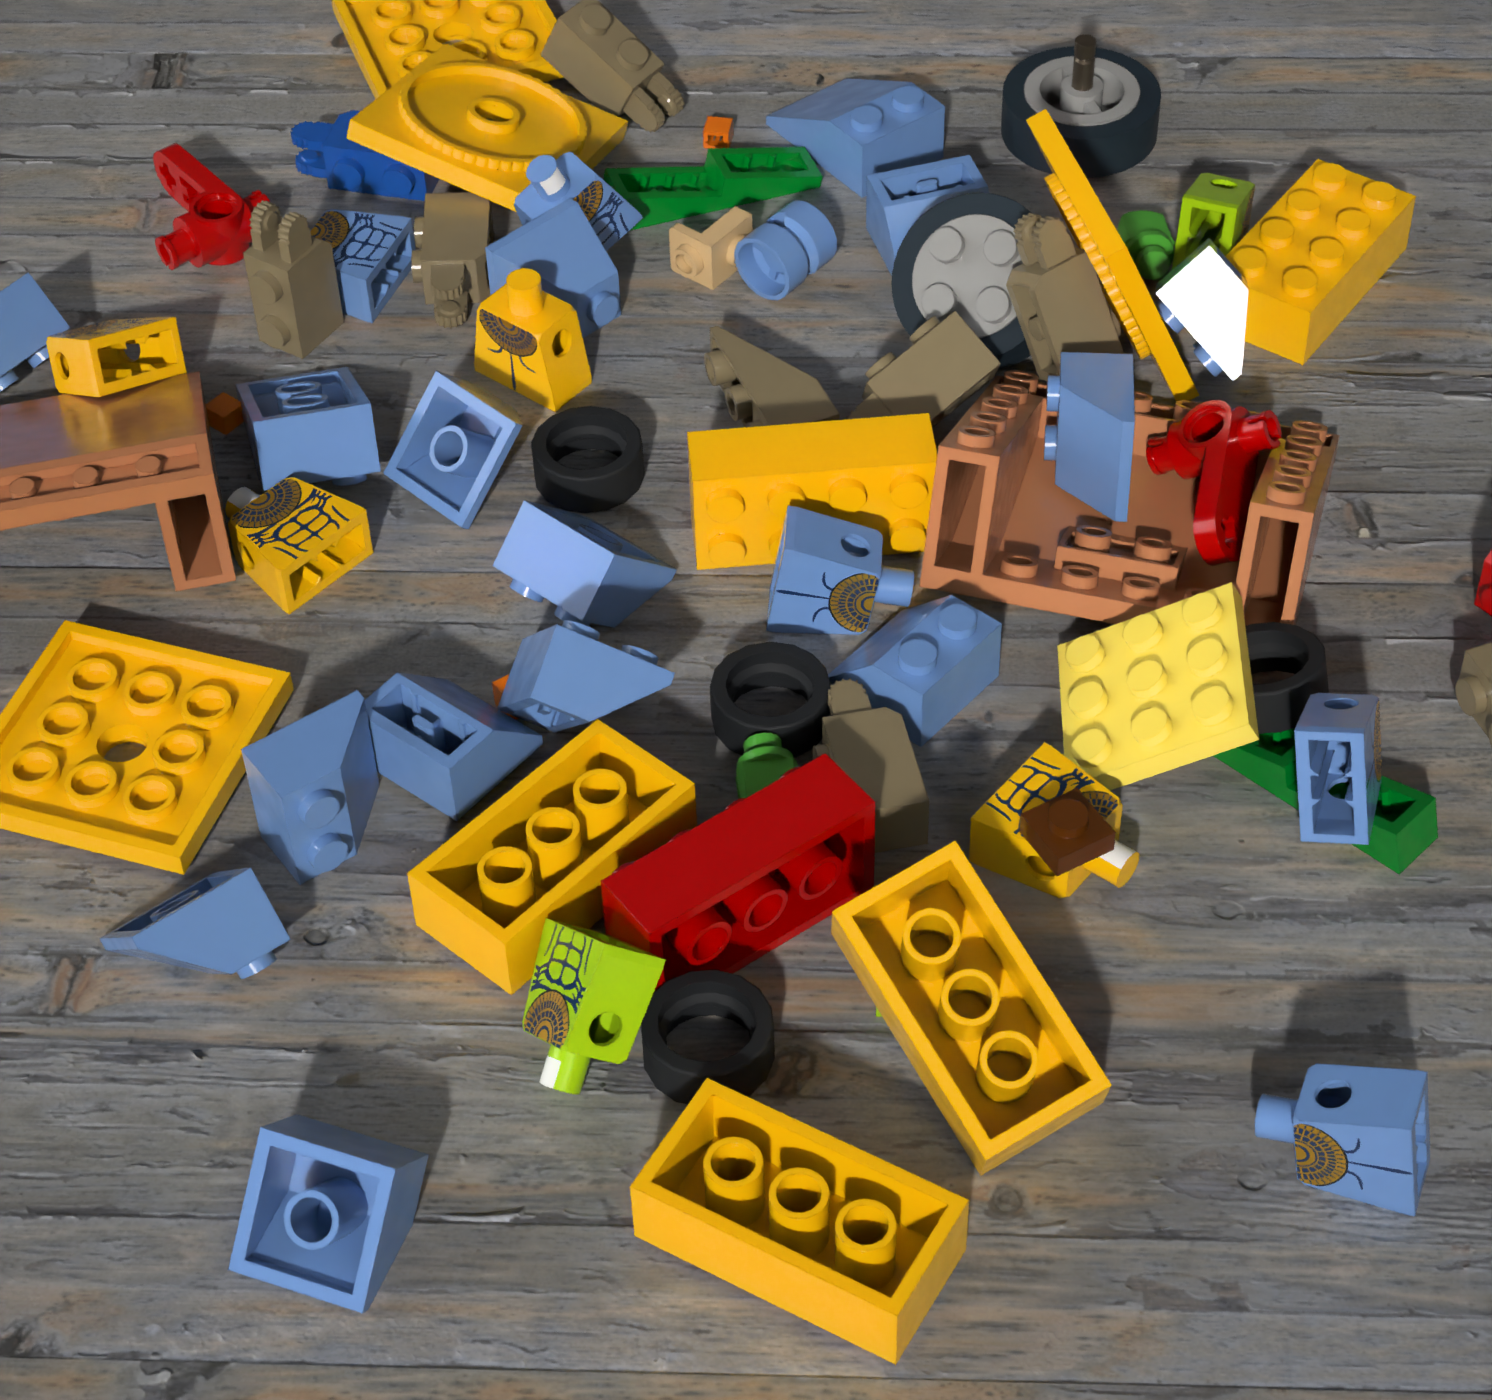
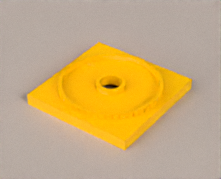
(400, 34)
(440, 125)
(1110, 258)
(116, 689)

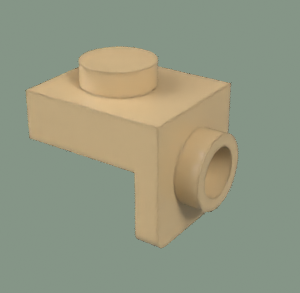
(710, 254)

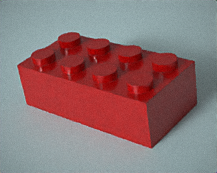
(748, 874)

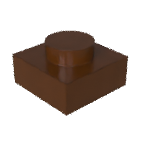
(1067, 832)

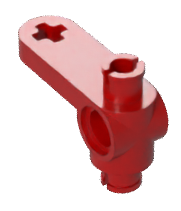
(217, 217)
(1223, 450)

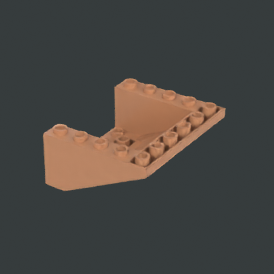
(118, 453)
(1023, 541)

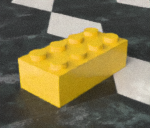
(1318, 256)
(849, 469)
(547, 851)
(969, 1007)
(800, 1219)

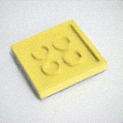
(1158, 689)

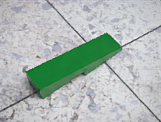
(725, 181)
(1403, 815)

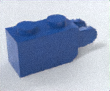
(354, 166)

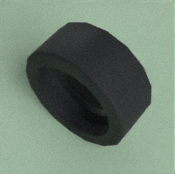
(588, 488)
(1289, 650)
(762, 667)
(707, 995)

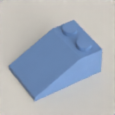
(864, 128)
(310, 428)

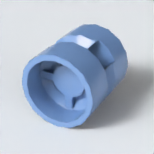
(785, 250)

